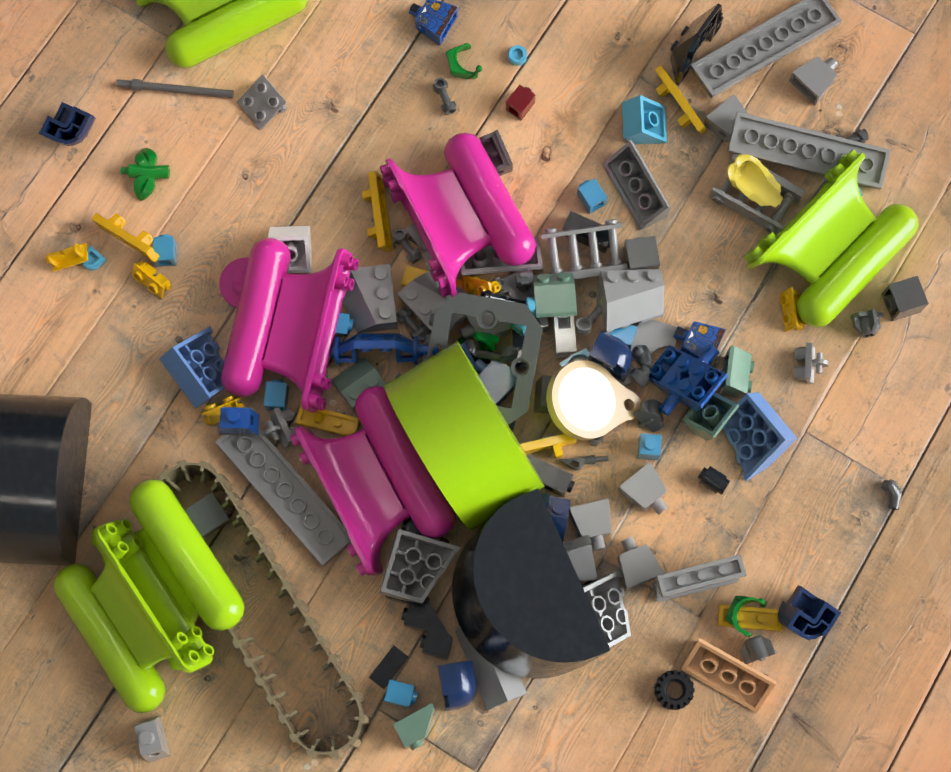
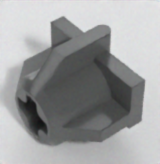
(867, 323)
(649, 415)
(757, 649)

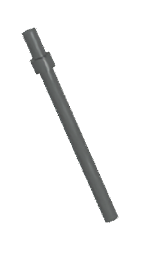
(137, 85)

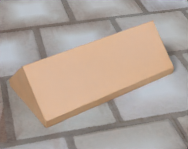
(728, 675)

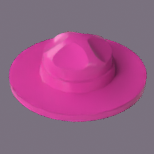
(232, 280)

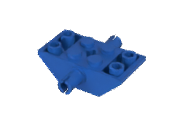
(686, 378)

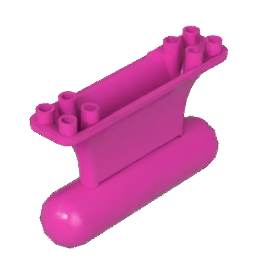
(461, 211)
(286, 323)
(376, 480)

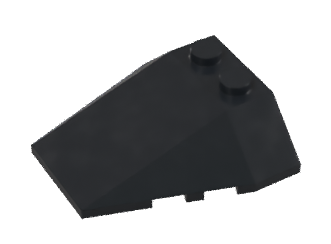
(692, 37)

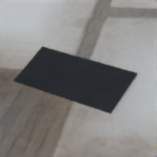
(388, 667)

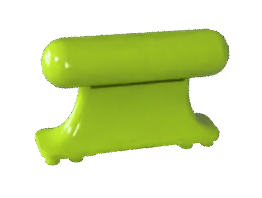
(219, 25)
(836, 243)
(182, 558)
(130, 618)

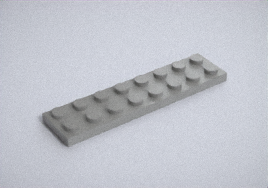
(764, 45)
(804, 148)
(287, 494)

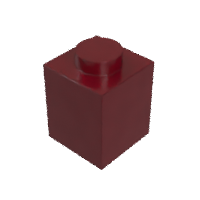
(520, 102)

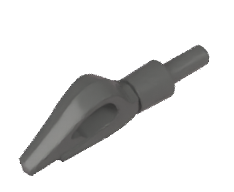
(583, 460)

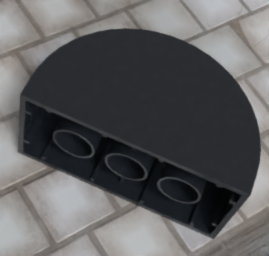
(41, 477)
(523, 596)

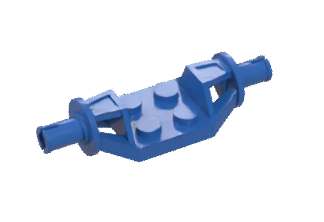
(384, 341)

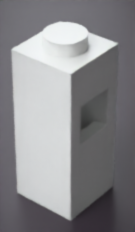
(564, 336)

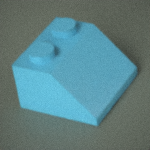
(644, 121)

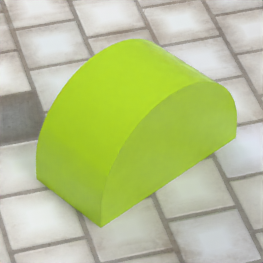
(461, 435)

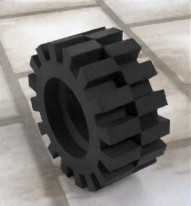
(683, 680)

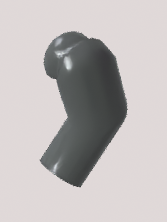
(895, 492)

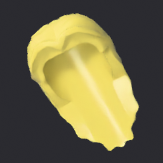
(754, 181)

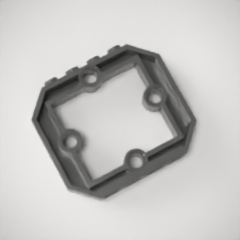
(501, 311)

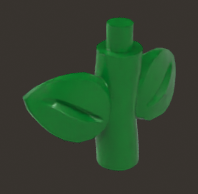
(145, 172)

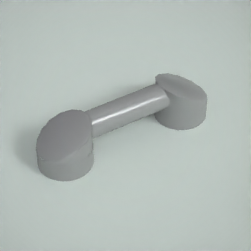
(584, 324)

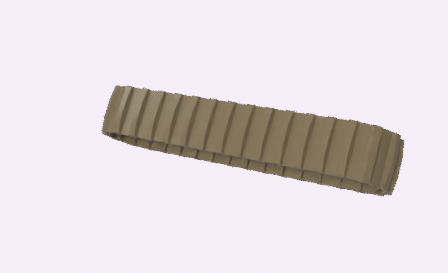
(187, 471)

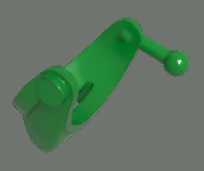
(455, 68)
(488, 339)
(736, 605)

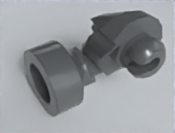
(643, 356)

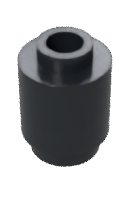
(713, 480)

